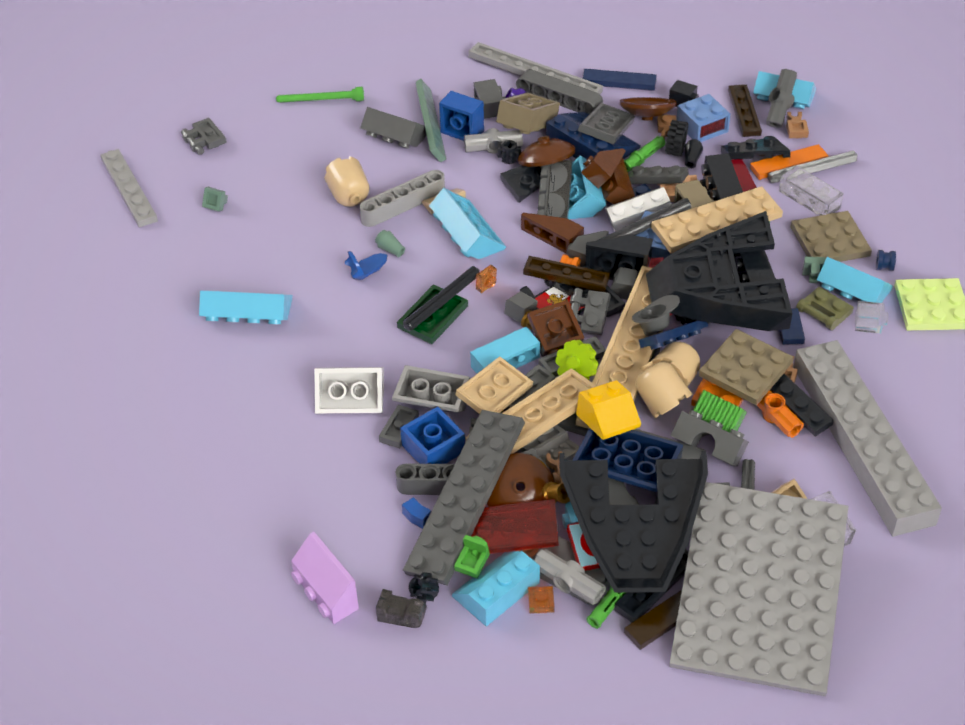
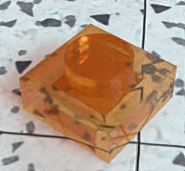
(486, 278)
(541, 599)

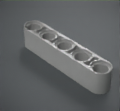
(401, 198)

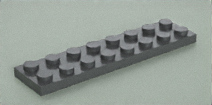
(464, 495)

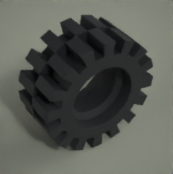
(676, 138)

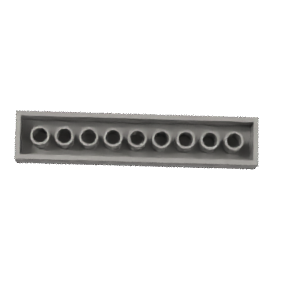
(867, 439)

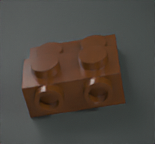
(554, 327)

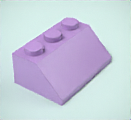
(324, 579)

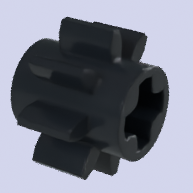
(508, 151)
(424, 587)

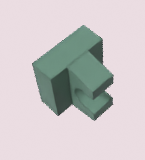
(214, 199)
(812, 267)

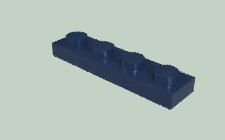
(673, 335)

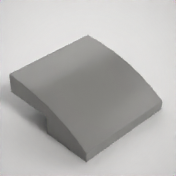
(553, 442)

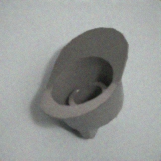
(656, 315)

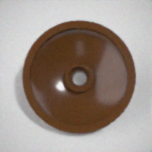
(647, 106)
(546, 152)
(520, 469)

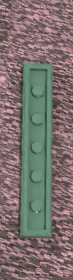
(430, 120)

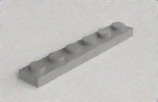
(129, 188)

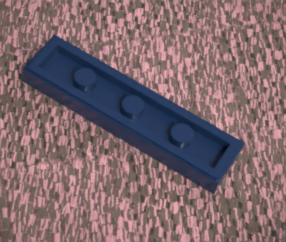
(621, 79)

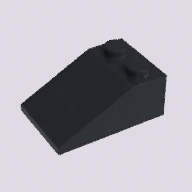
(623, 252)

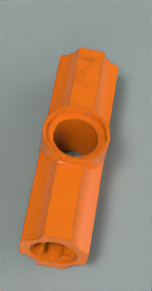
(778, 413)

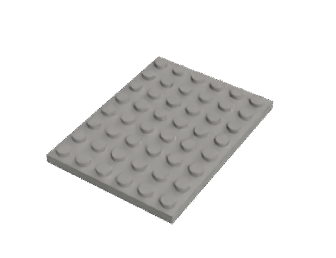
(761, 589)

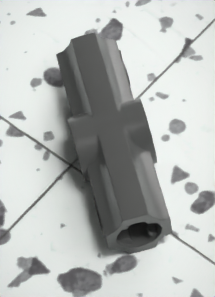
(781, 98)

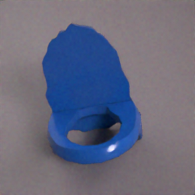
(365, 267)

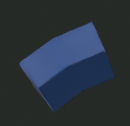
(415, 512)

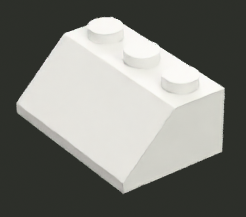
(634, 208)
(349, 390)

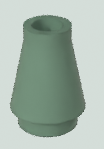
(388, 242)

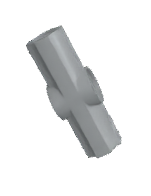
(490, 140)
(570, 577)

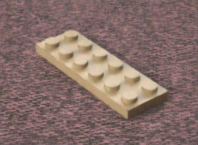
(690, 225)
(548, 406)

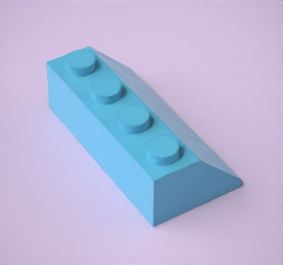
(465, 225)
(244, 305)

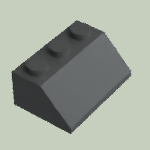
(393, 128)

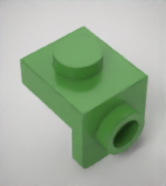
(472, 556)

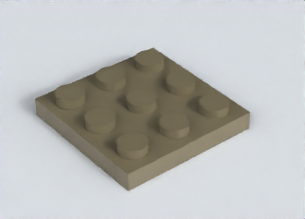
(831, 236)
(746, 366)

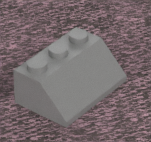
(430, 389)

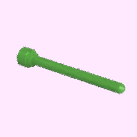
(356, 94)

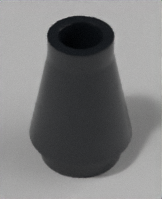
(693, 151)

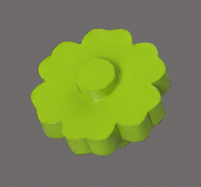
(578, 357)

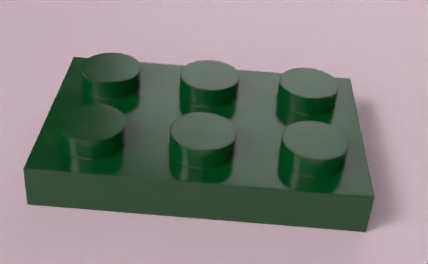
(439, 321)

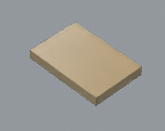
(494, 387)

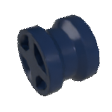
(885, 260)

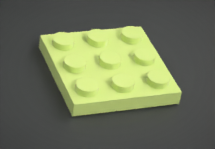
(931, 303)

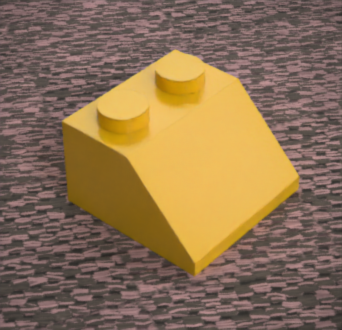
(608, 409)

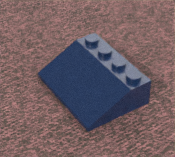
(566, 127)
(629, 455)

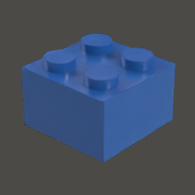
(461, 115)
(433, 438)

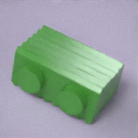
(719, 410)

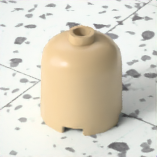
(347, 181)
(682, 358)
(661, 387)

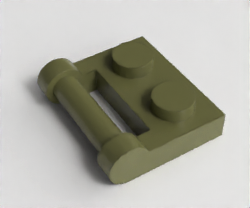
(825, 307)

